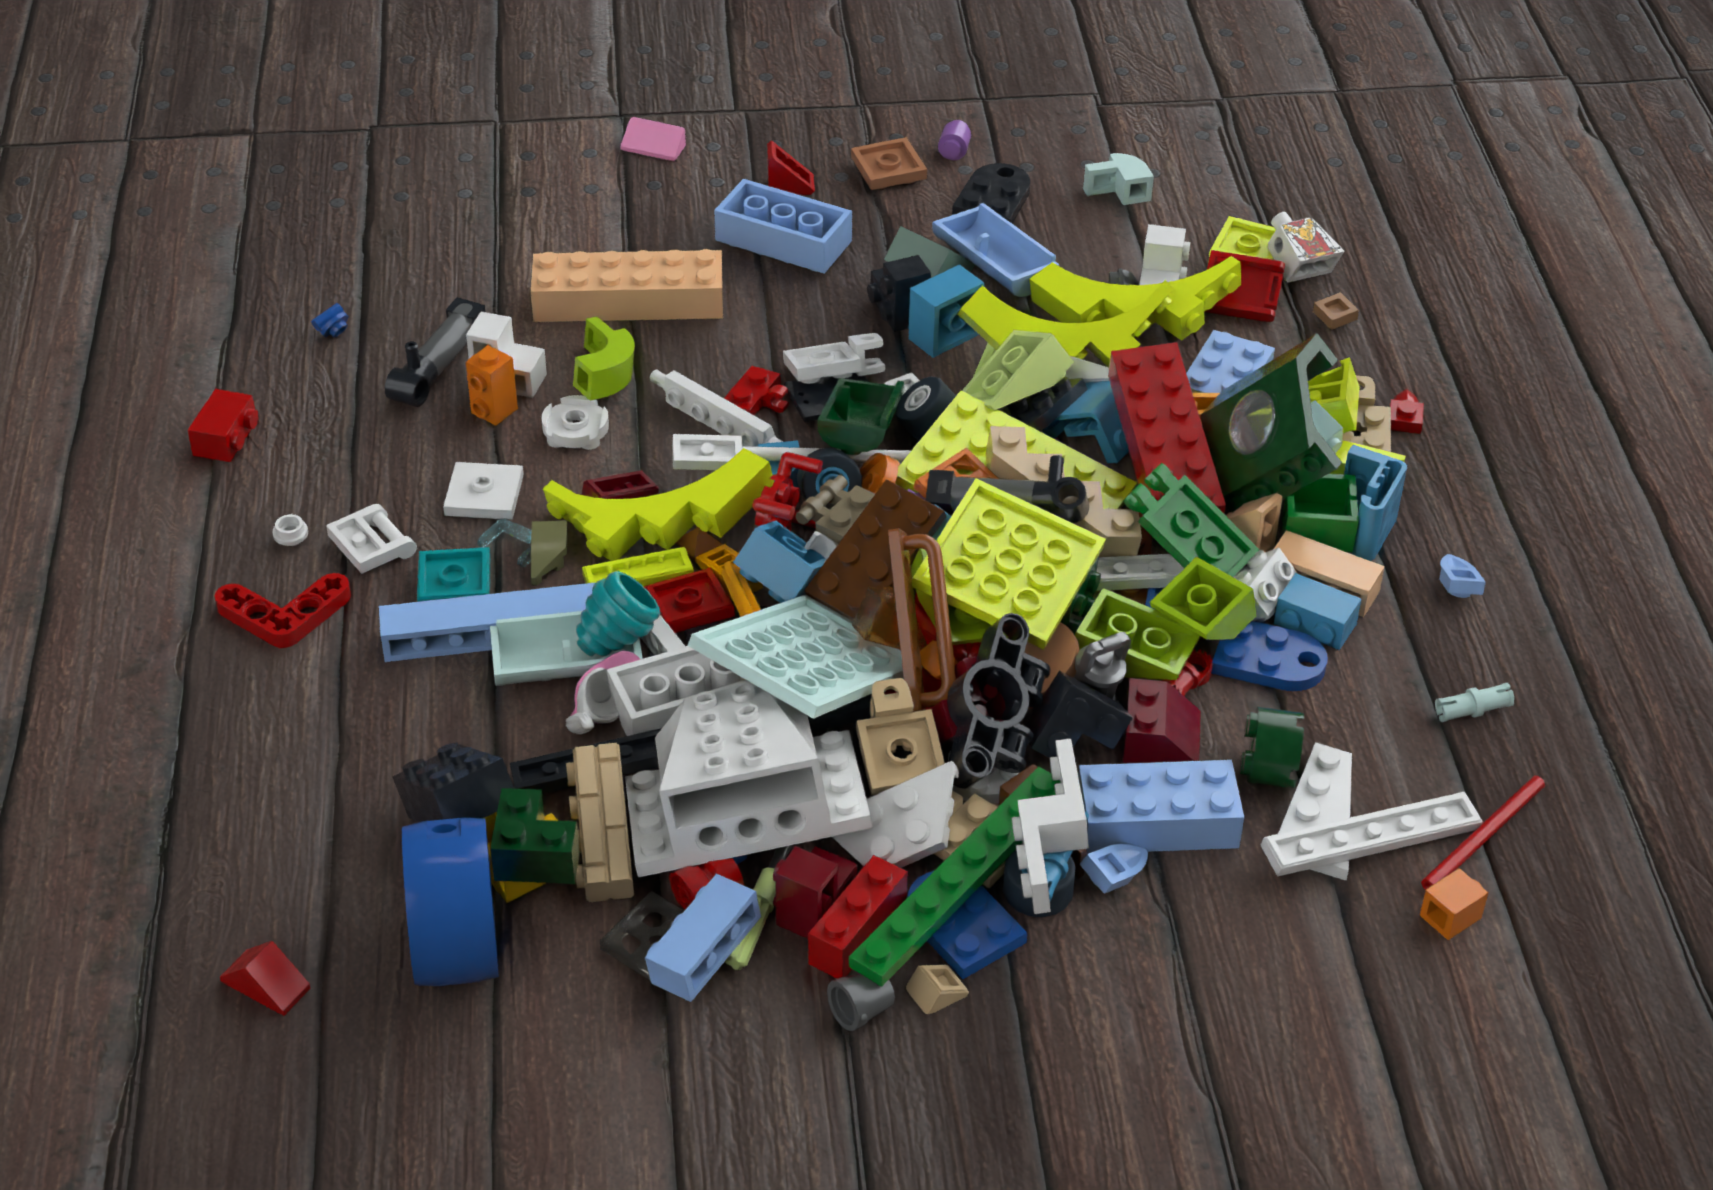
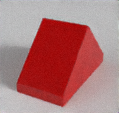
(787, 173)
(267, 978)

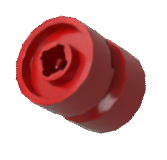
(689, 880)

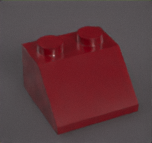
(1162, 725)

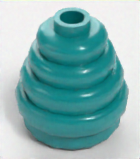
(615, 615)

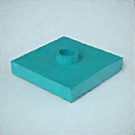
(453, 573)

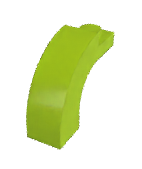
(609, 364)

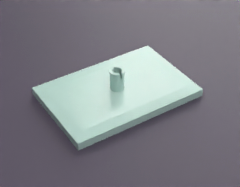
(800, 655)

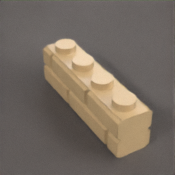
(602, 822)

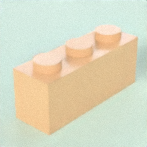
(1333, 567)

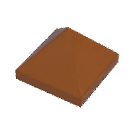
(698, 542)

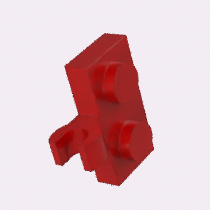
(758, 389)

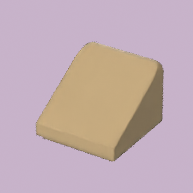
(935, 987)

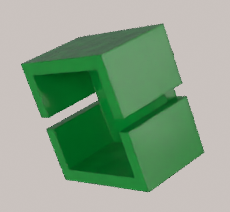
(1324, 511)

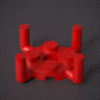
(780, 500)

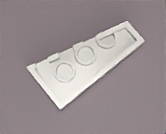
(1322, 797)

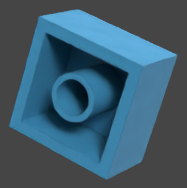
(935, 308)
(778, 561)

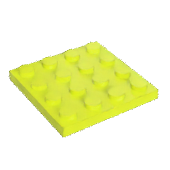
(1011, 560)

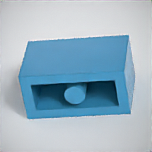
(1317, 610)

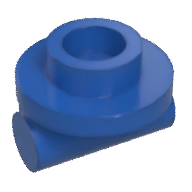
(331, 321)

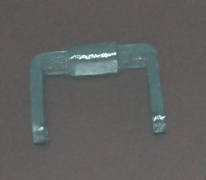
(515, 530)

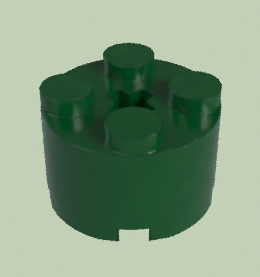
(1273, 746)

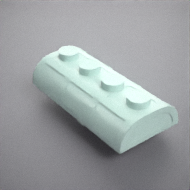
(542, 649)

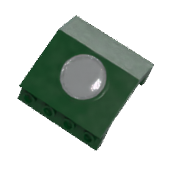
(1265, 428)

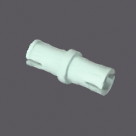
(1474, 702)

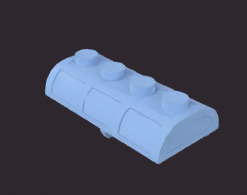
(995, 247)

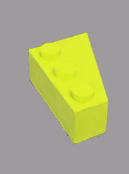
(1338, 394)

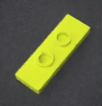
(644, 568)

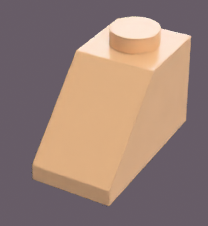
(1259, 520)

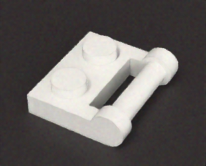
(363, 544)

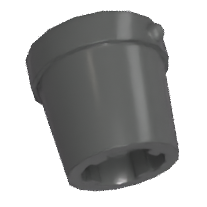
(858, 1000)

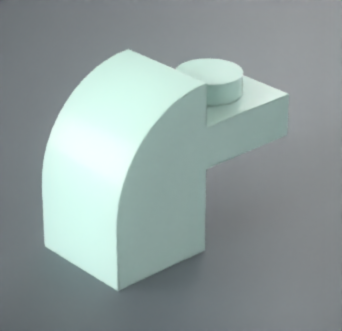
(1121, 174)

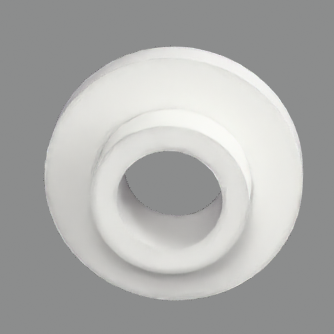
(290, 530)

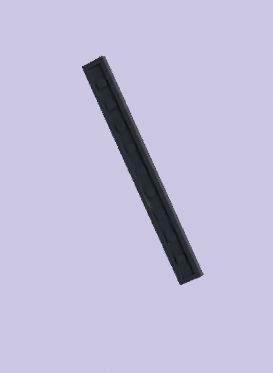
(640, 753)

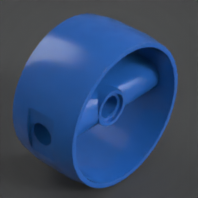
(449, 902)

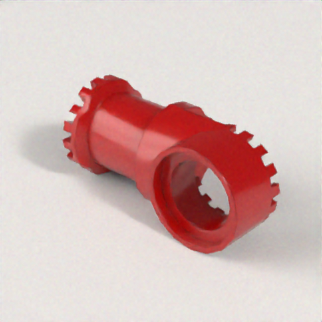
(1189, 676)

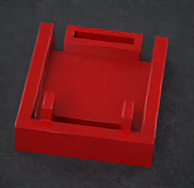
(1258, 291)

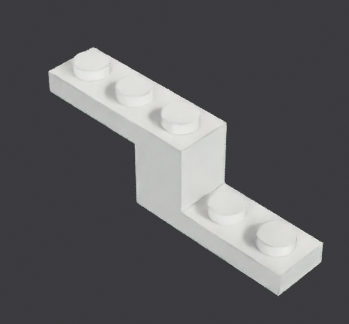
(1050, 826)

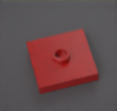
(691, 600)

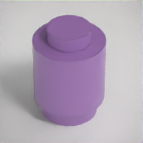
(954, 140)

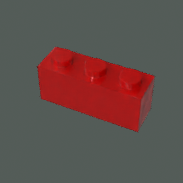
(856, 915)

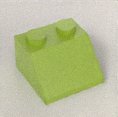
(1207, 601)

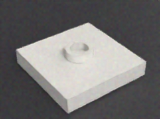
(483, 490)

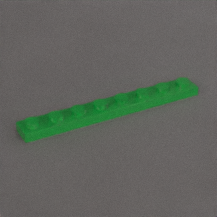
(946, 887)

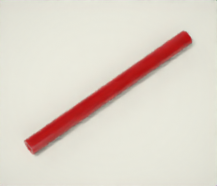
(1484, 831)

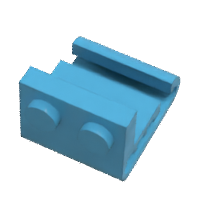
(1094, 415)
(1378, 497)

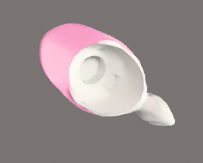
(594, 695)

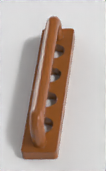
(900, 544)

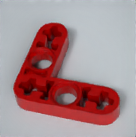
(326, 594)

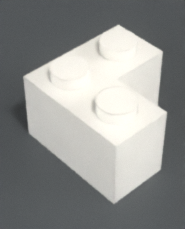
(1164, 255)
(498, 333)

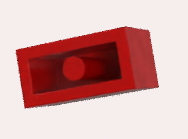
(222, 425)

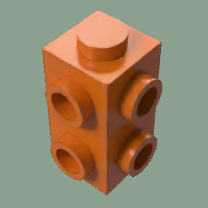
(491, 385)

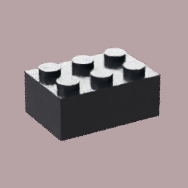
(452, 784)

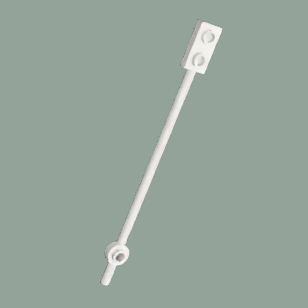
(714, 451)

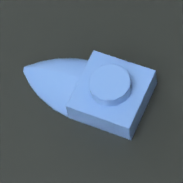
(1460, 577)
(1114, 865)

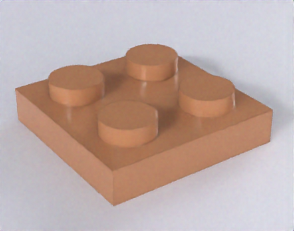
(888, 163)

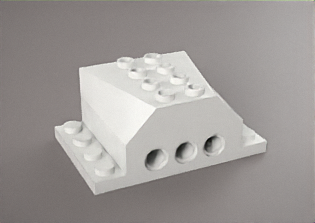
(740, 782)

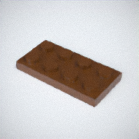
(864, 551)

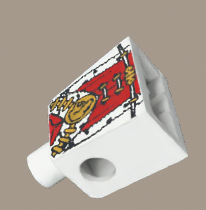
(1303, 248)

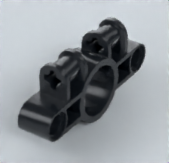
(1019, 681)

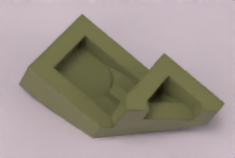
(547, 548)

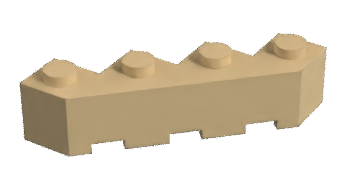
(1009, 460)

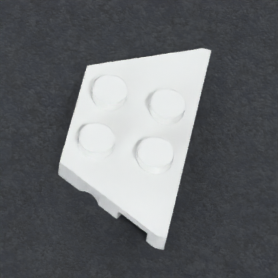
(907, 820)

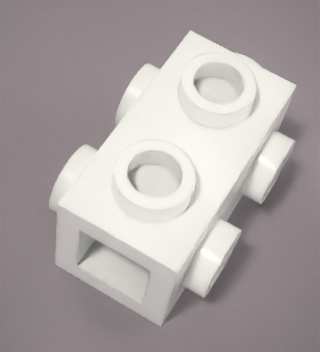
(1268, 576)

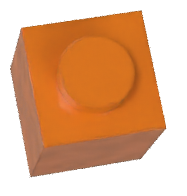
(1453, 903)

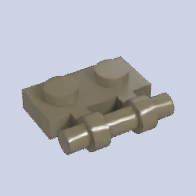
(846, 508)

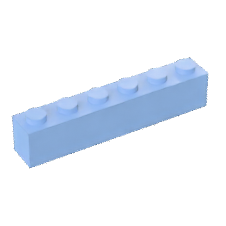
(465, 622)

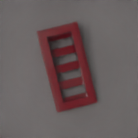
(620, 486)

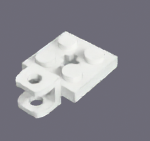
(835, 359)

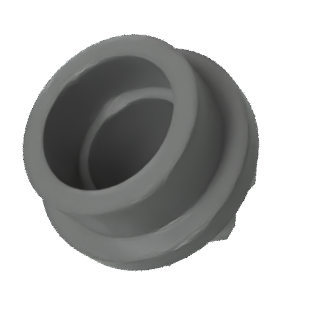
(1122, 277)

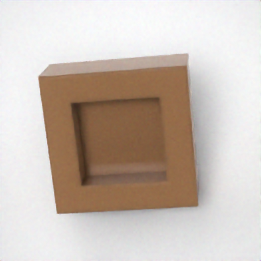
(1335, 311)

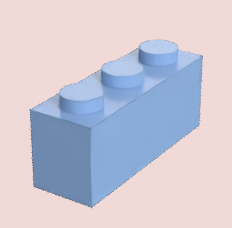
(703, 937)

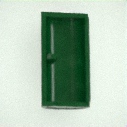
(858, 415)

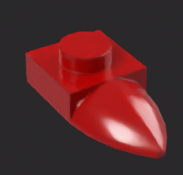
(1406, 413)

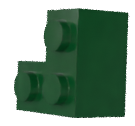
(528, 845)

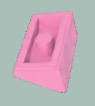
(653, 139)

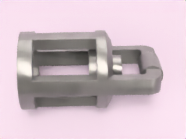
(1103, 663)

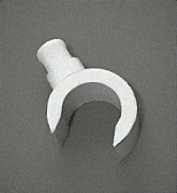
(821, 544)

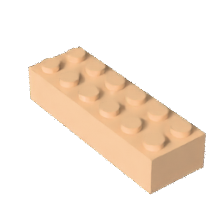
(627, 285)

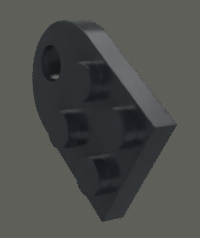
(997, 186)
(1045, 406)

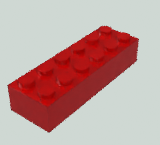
(1162, 417)

